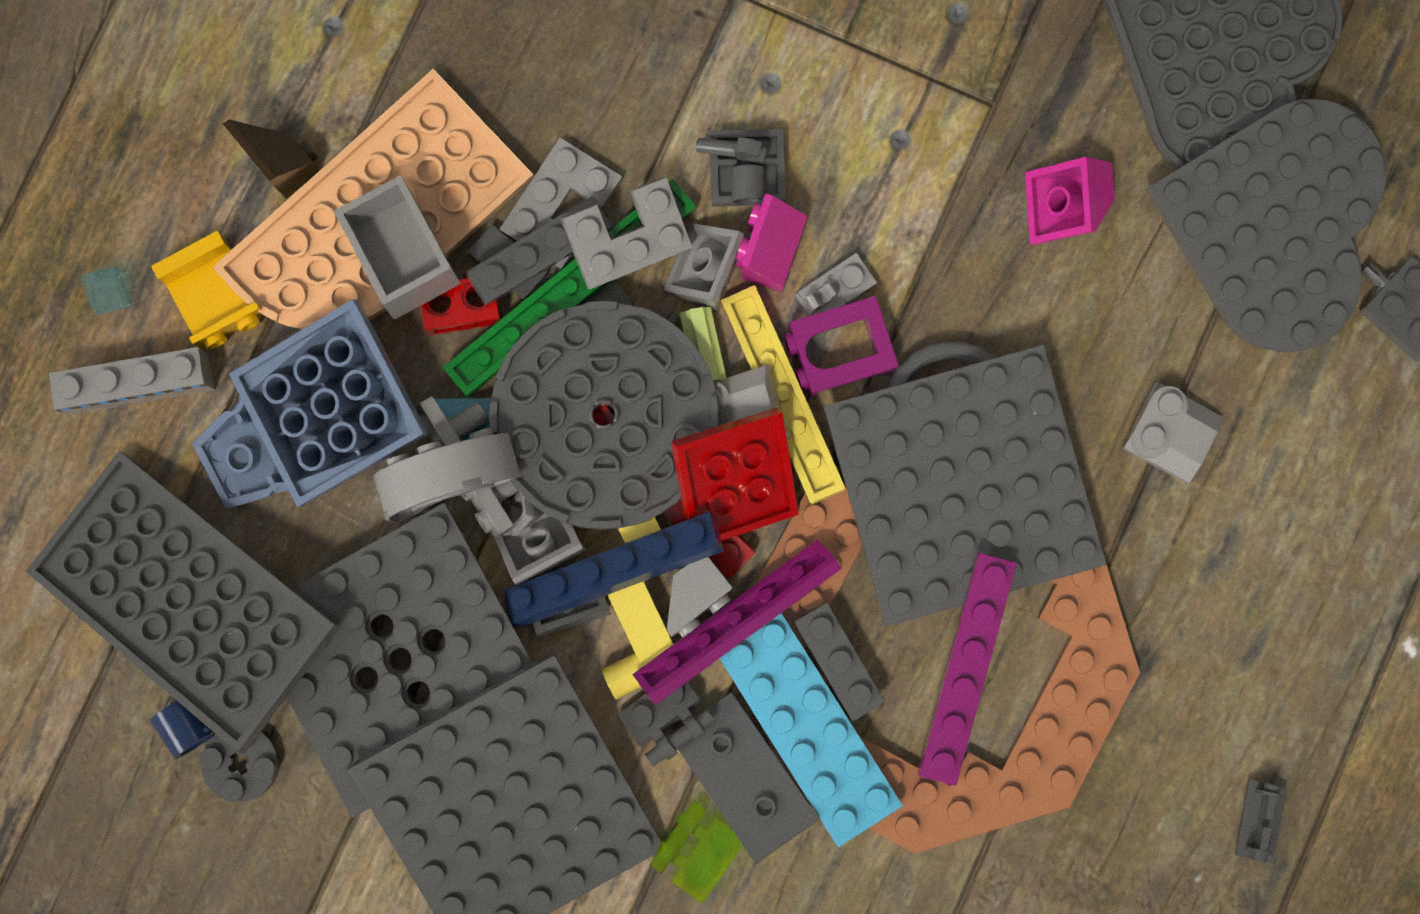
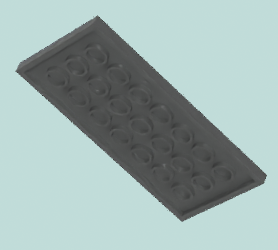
(182, 601)

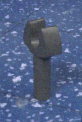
(744, 149)

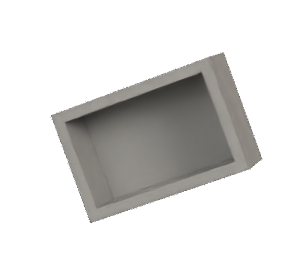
(396, 247)

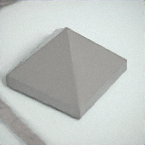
(522, 514)

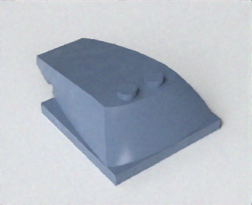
(310, 414)

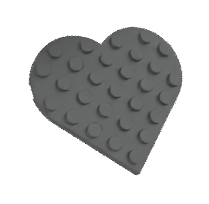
(1218, 63)
(1275, 221)

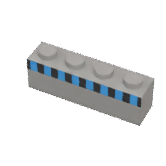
(131, 381)

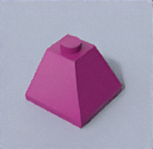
(1068, 199)

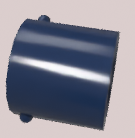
(180, 729)

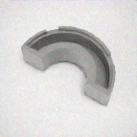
(444, 472)

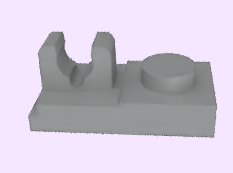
(837, 287)

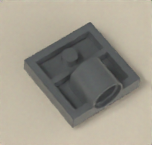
(743, 183)

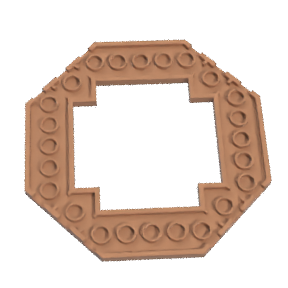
(1058, 735)

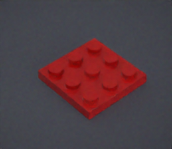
(737, 473)

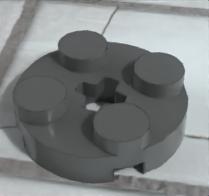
(234, 785)

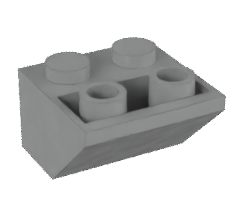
(693, 592)

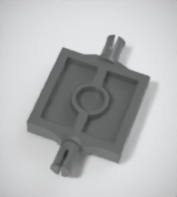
(1396, 304)

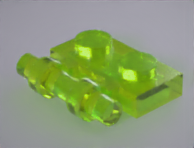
(707, 860)

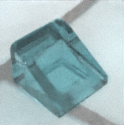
(106, 290)

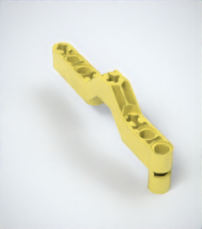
(640, 622)

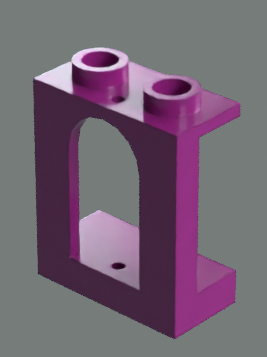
(821, 380)

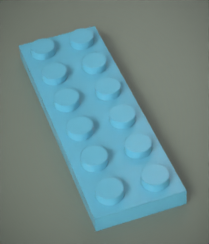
(810, 731)

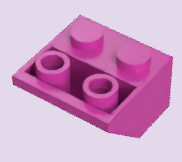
(772, 245)

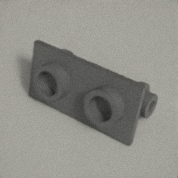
(1261, 821)

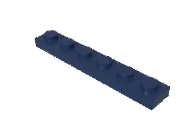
(613, 570)

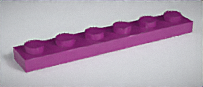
(736, 622)
(966, 668)

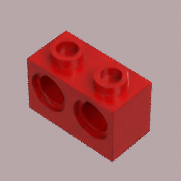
(461, 314)

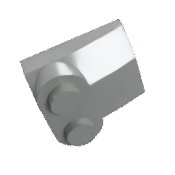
(746, 395)
(1172, 432)

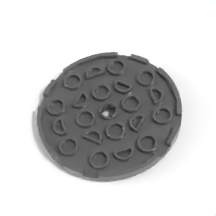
(593, 359)

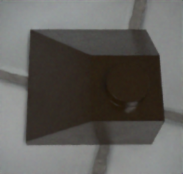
(276, 155)

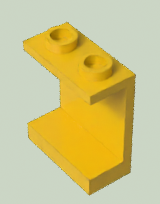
(203, 295)

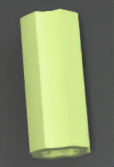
(700, 329)

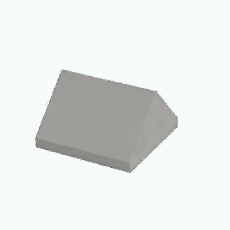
(705, 270)
(539, 548)

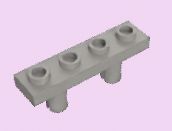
(450, 431)

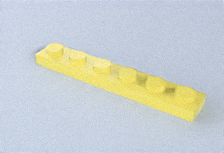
(763, 348)

